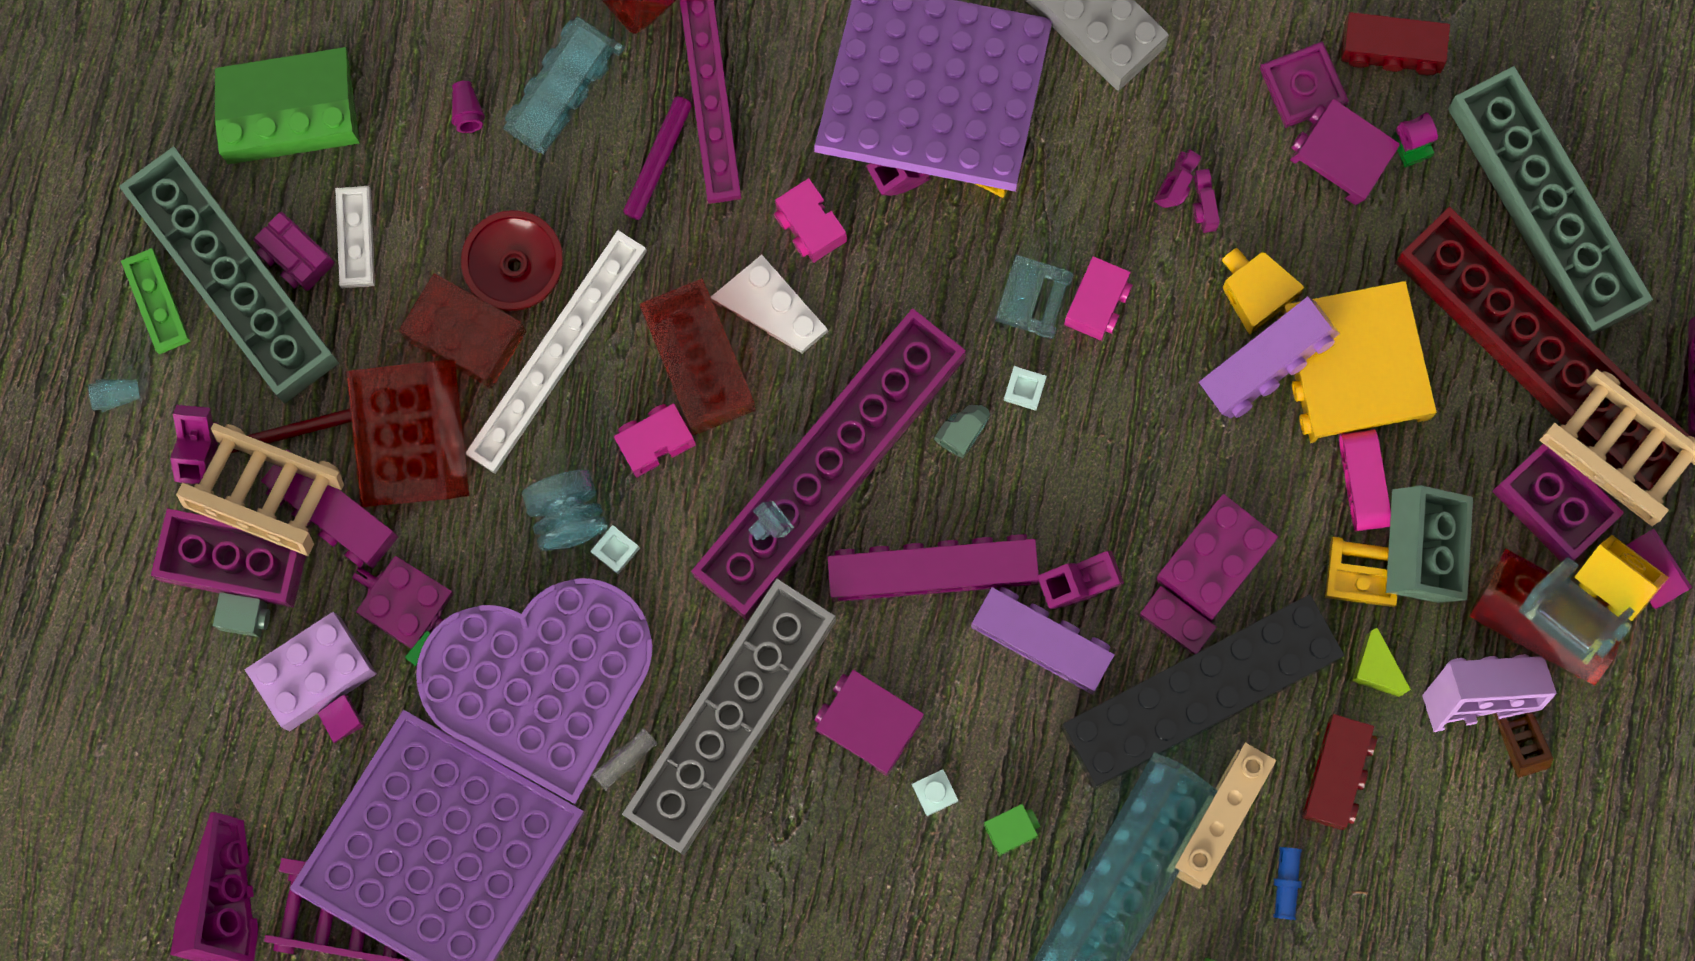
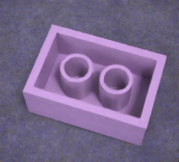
(310, 671)

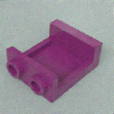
(1344, 149)
(868, 721)

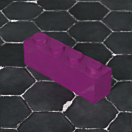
(339, 519)

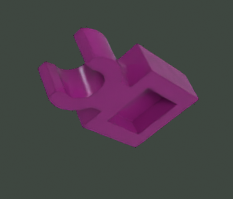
(1175, 185)
(1205, 209)

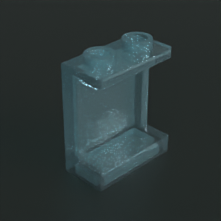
(1574, 615)

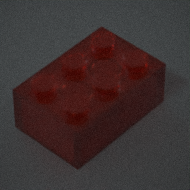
(462, 328)

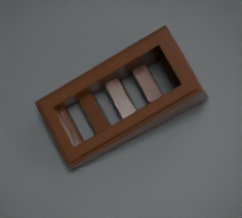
(1532, 765)

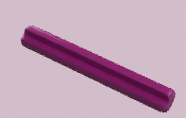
(657, 158)

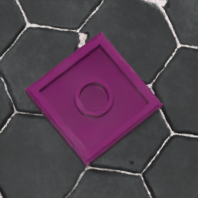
(1302, 83)

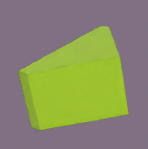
(1378, 667)

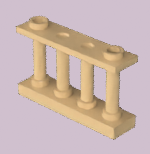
(1592, 460)
(263, 521)
(1224, 815)

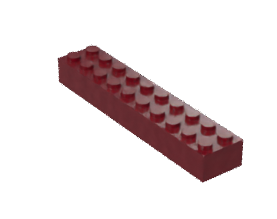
(1527, 335)

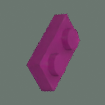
(1178, 621)

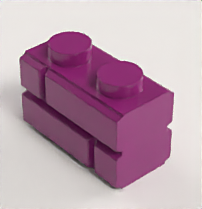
(293, 251)

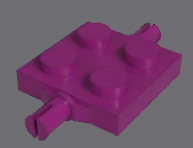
(402, 601)

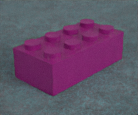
(224, 559)

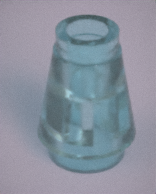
(112, 393)

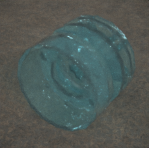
(567, 518)

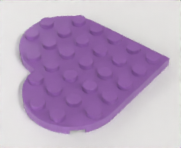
(540, 683)

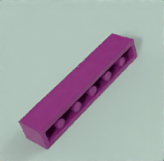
(933, 569)

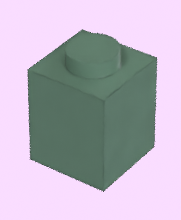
(241, 615)

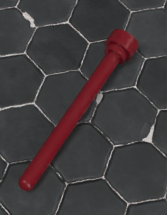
(302, 427)

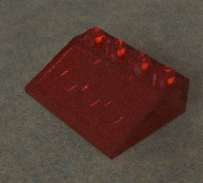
(408, 433)

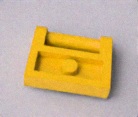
(1357, 582)

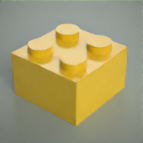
(1620, 577)

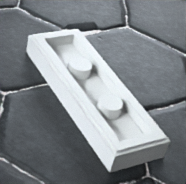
(355, 237)

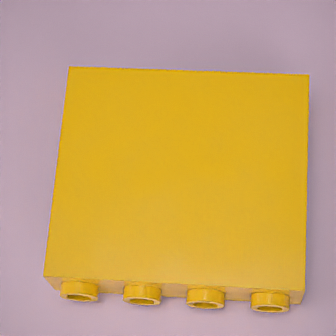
(1371, 371)

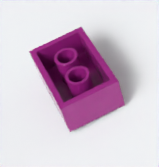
(1557, 503)
(1216, 558)

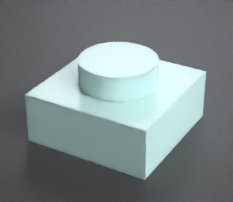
(1025, 388)
(615, 549)
(935, 792)

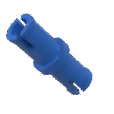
(1287, 883)

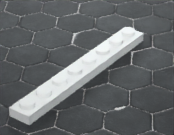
(556, 352)

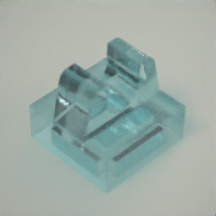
(770, 522)

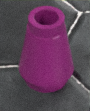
(466, 110)

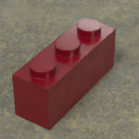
(1395, 43)
(1339, 772)

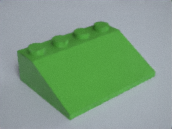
(285, 106)

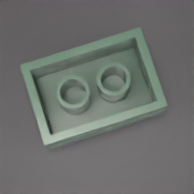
(1429, 544)

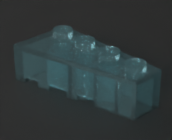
(561, 84)

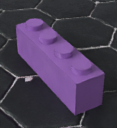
(1269, 358)
(1043, 640)

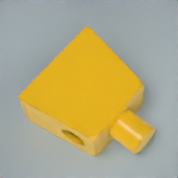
(1258, 288)

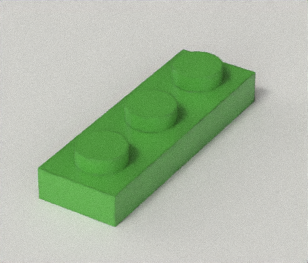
(155, 301)

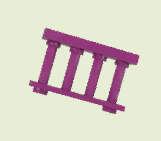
(285, 941)

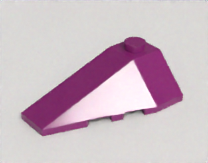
(216, 905)

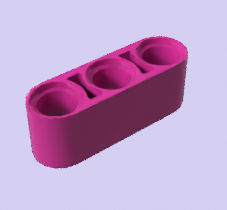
(1365, 480)

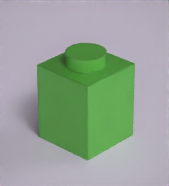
(1012, 829)

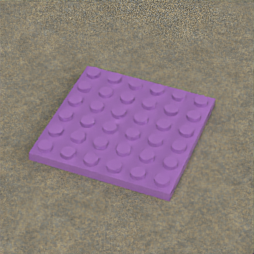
(935, 88)
(437, 848)

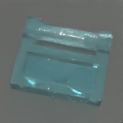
(1023, 292)

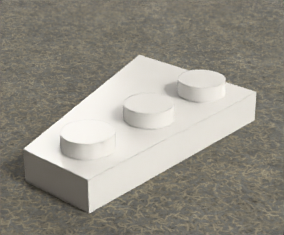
(771, 304)

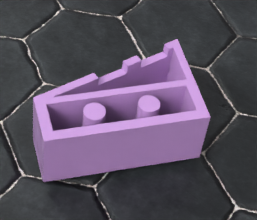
(1488, 687)

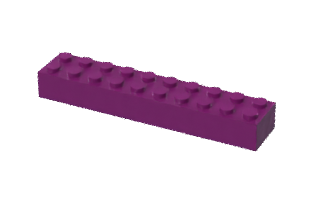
(832, 461)

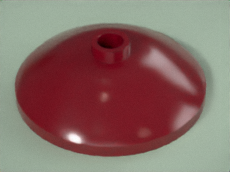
(509, 239)

